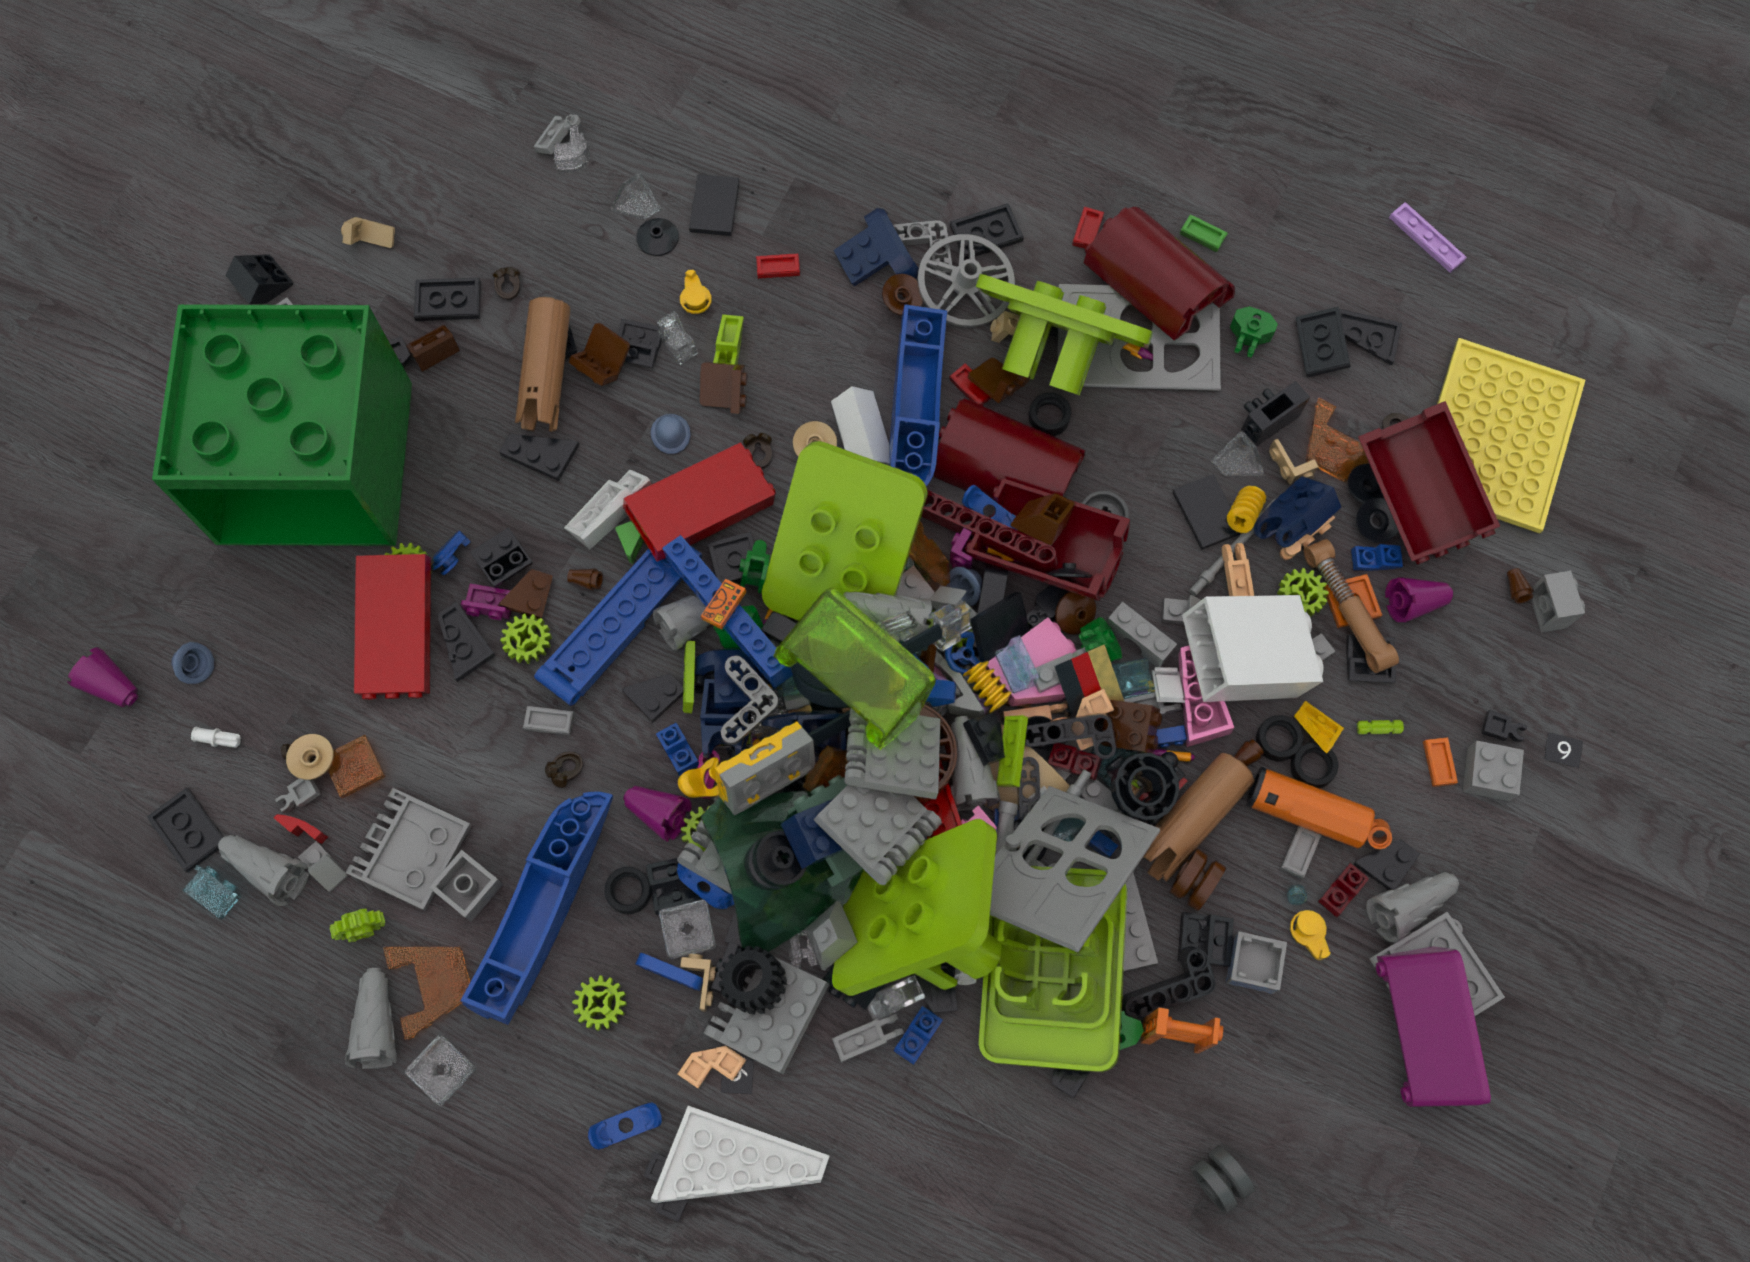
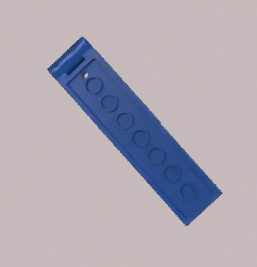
(608, 628)

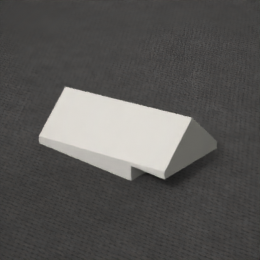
(861, 424)
(605, 509)

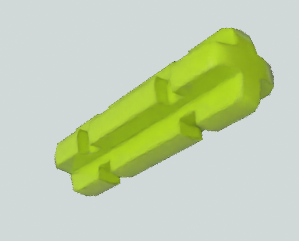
(1380, 727)

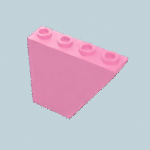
(1043, 645)

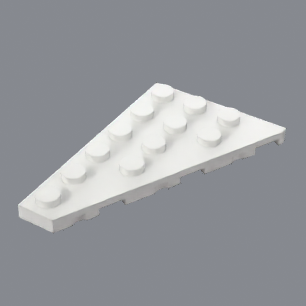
(727, 1158)

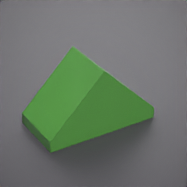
(630, 540)

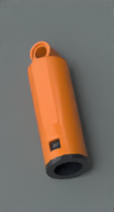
(1316, 810)

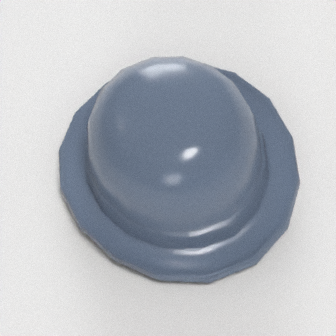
(670, 433)
(966, 580)
(193, 663)

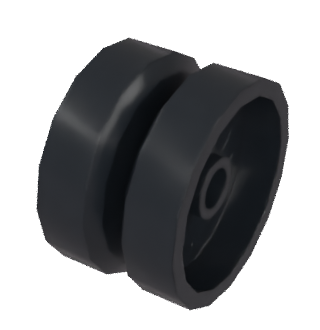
(772, 862)

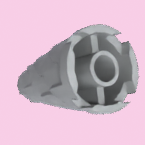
(882, 606)
(680, 621)
(971, 780)
(265, 869)
(1409, 905)
(372, 1026)

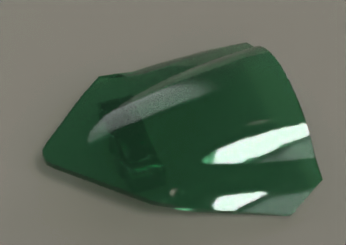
(769, 916)

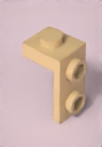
(368, 231)
(1004, 325)
(1287, 469)
(696, 963)

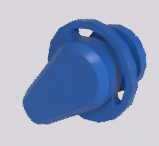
(445, 554)

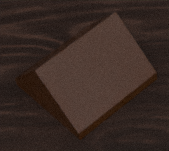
(433, 347)

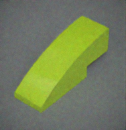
(729, 339)

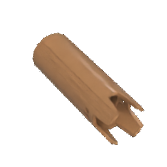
(543, 363)
(1197, 814)

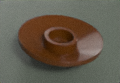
(905, 286)
(1068, 611)

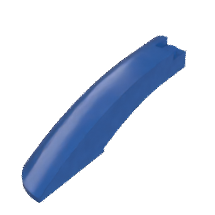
(917, 392)
(537, 907)

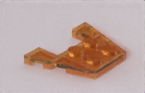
(1330, 448)
(930, 557)
(441, 981)

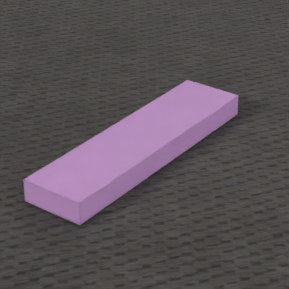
(1427, 237)

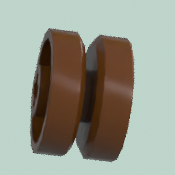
(1195, 878)

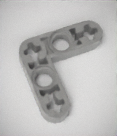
(928, 236)
(755, 696)

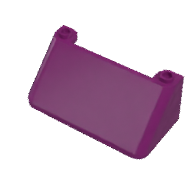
(1435, 1028)

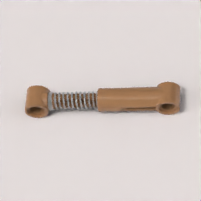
(1378, 653)

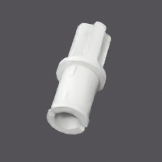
(215, 737)

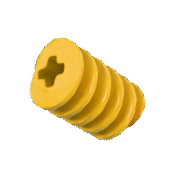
(1246, 509)
(987, 685)

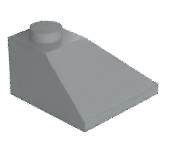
(831, 935)

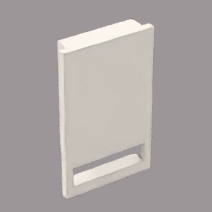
(1168, 684)

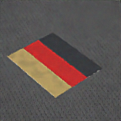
(1088, 675)

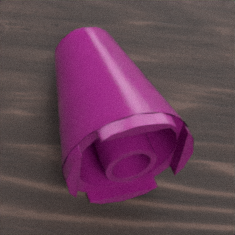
(1415, 597)
(103, 679)
(658, 810)

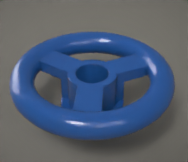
(959, 657)

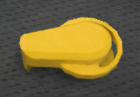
(694, 294)
(1311, 932)

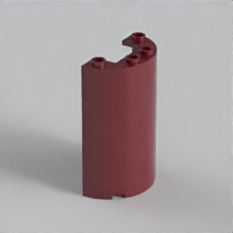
(1155, 271)
(988, 446)
(1429, 483)
(1090, 540)

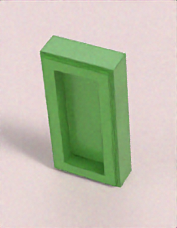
(1203, 233)

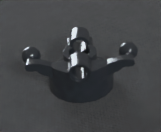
(1159, 778)

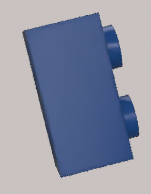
(1171, 736)
(1102, 844)

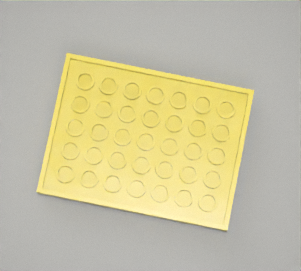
(1513, 426)

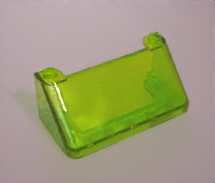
(859, 665)

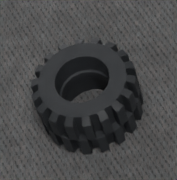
(737, 970)

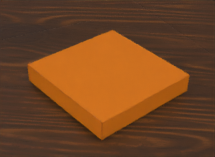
(1360, 587)

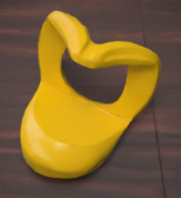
(692, 781)

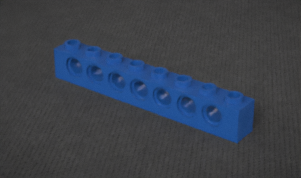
(740, 625)

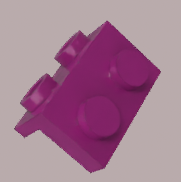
(958, 557)
(485, 601)

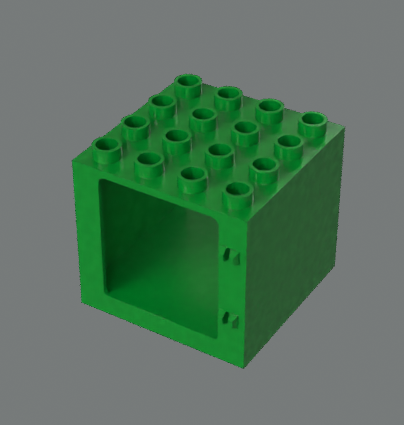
(284, 425)

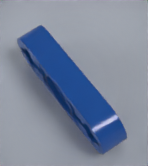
(669, 971)

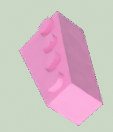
(1201, 719)

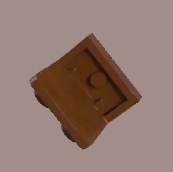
(602, 355)
(996, 381)
(723, 386)
(1134, 726)

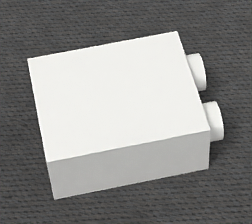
(1252, 647)

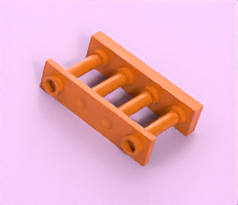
(1160, 1025)

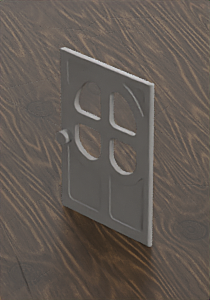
(1109, 370)
(1045, 898)

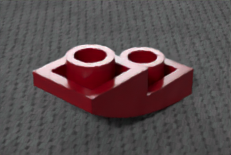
(1074, 761)
(1343, 890)

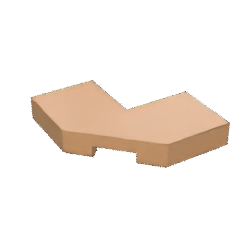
(1092, 704)
(719, 1058)

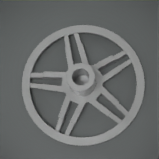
(964, 279)

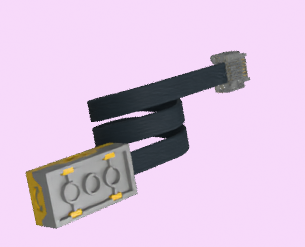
(790, 752)

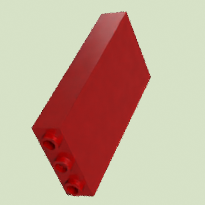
(699, 500)
(392, 626)

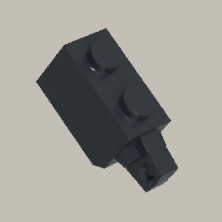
(1045, 605)

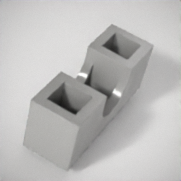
(1152, 642)

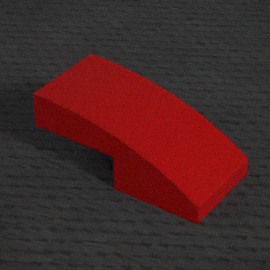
(297, 826)

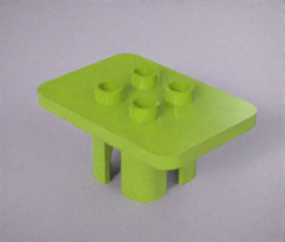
(1044, 309)
(842, 529)
(925, 915)
(1057, 1003)

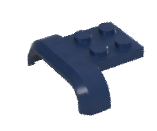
(875, 249)
(726, 692)

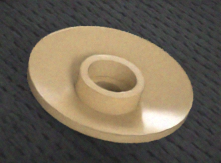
(813, 432)
(302, 750)

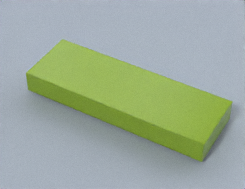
(688, 684)
(1014, 742)

